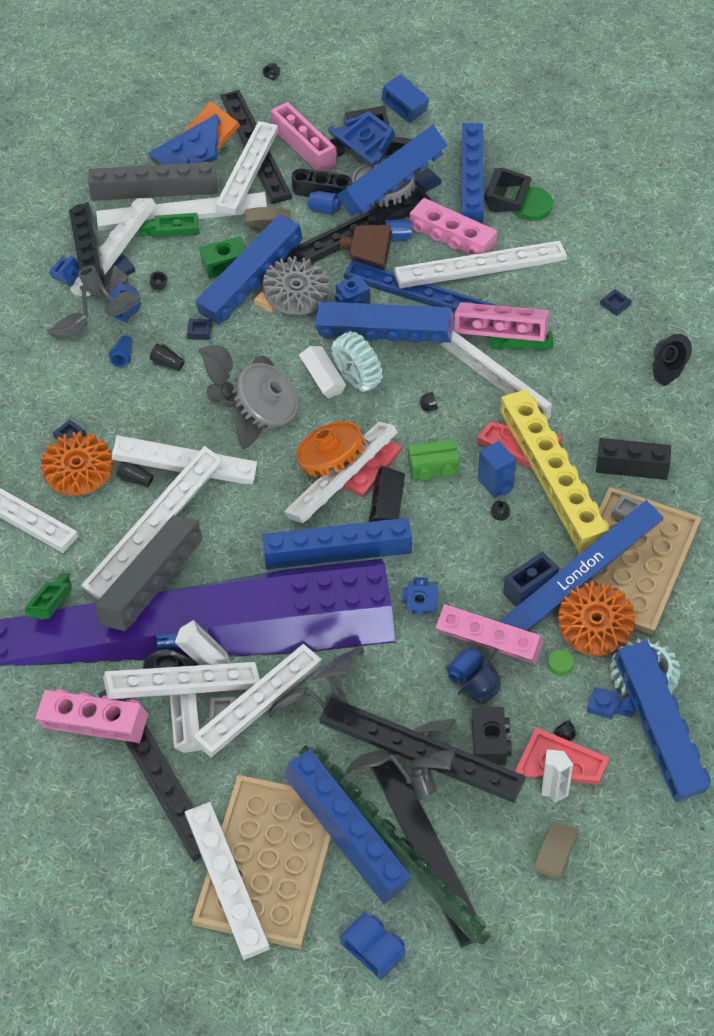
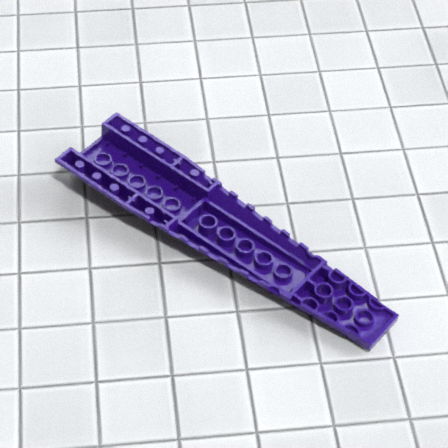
(245, 615)

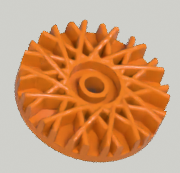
(329, 448)
(77, 464)
(592, 604)

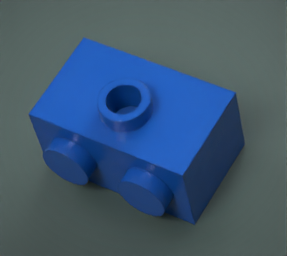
(404, 98)
(496, 469)

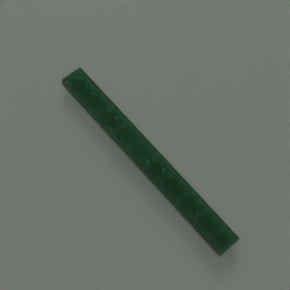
(417, 866)

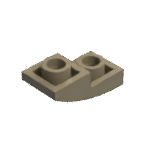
(262, 216)
(556, 850)

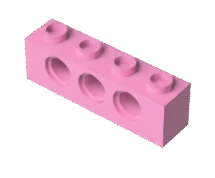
(452, 228)
(502, 321)
(490, 634)
(126, 728)

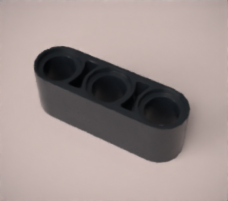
(307, 181)
(387, 494)

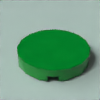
(536, 204)

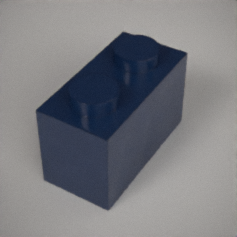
(529, 578)

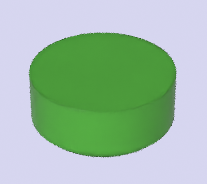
(560, 662)

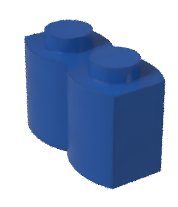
(373, 945)

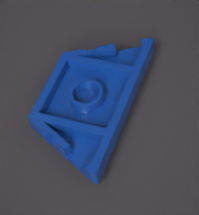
(365, 137)
(192, 146)

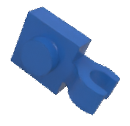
(606, 703)

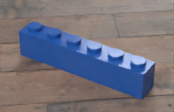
(392, 170)
(472, 171)
(249, 269)
(386, 321)
(337, 543)
(662, 721)
(347, 826)

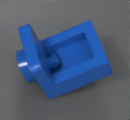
(65, 270)

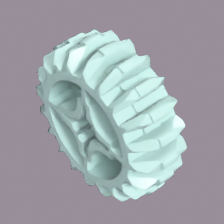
(357, 361)
(665, 660)

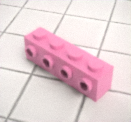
(304, 138)

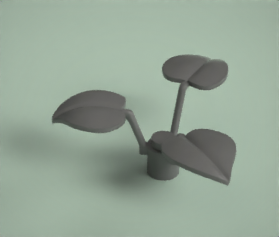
(91, 282)
(218, 365)
(336, 667)
(421, 775)

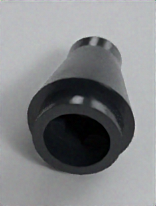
(165, 357)
(134, 474)

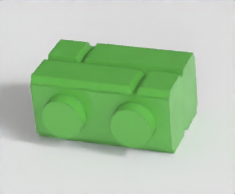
(433, 459)

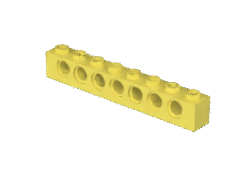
(553, 469)

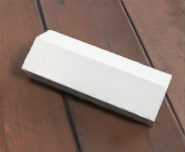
(323, 371)
(200, 645)
(184, 721)
(556, 775)

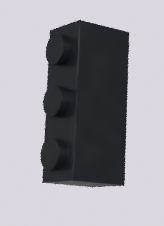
(633, 458)

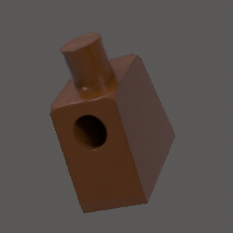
(369, 244)

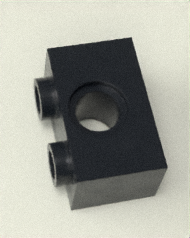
(491, 722)

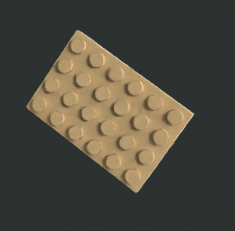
(650, 565)
(278, 856)

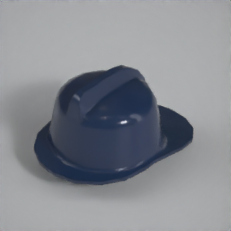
(484, 684)

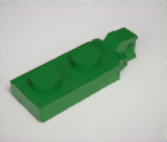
(171, 225)
(519, 344)
(49, 597)

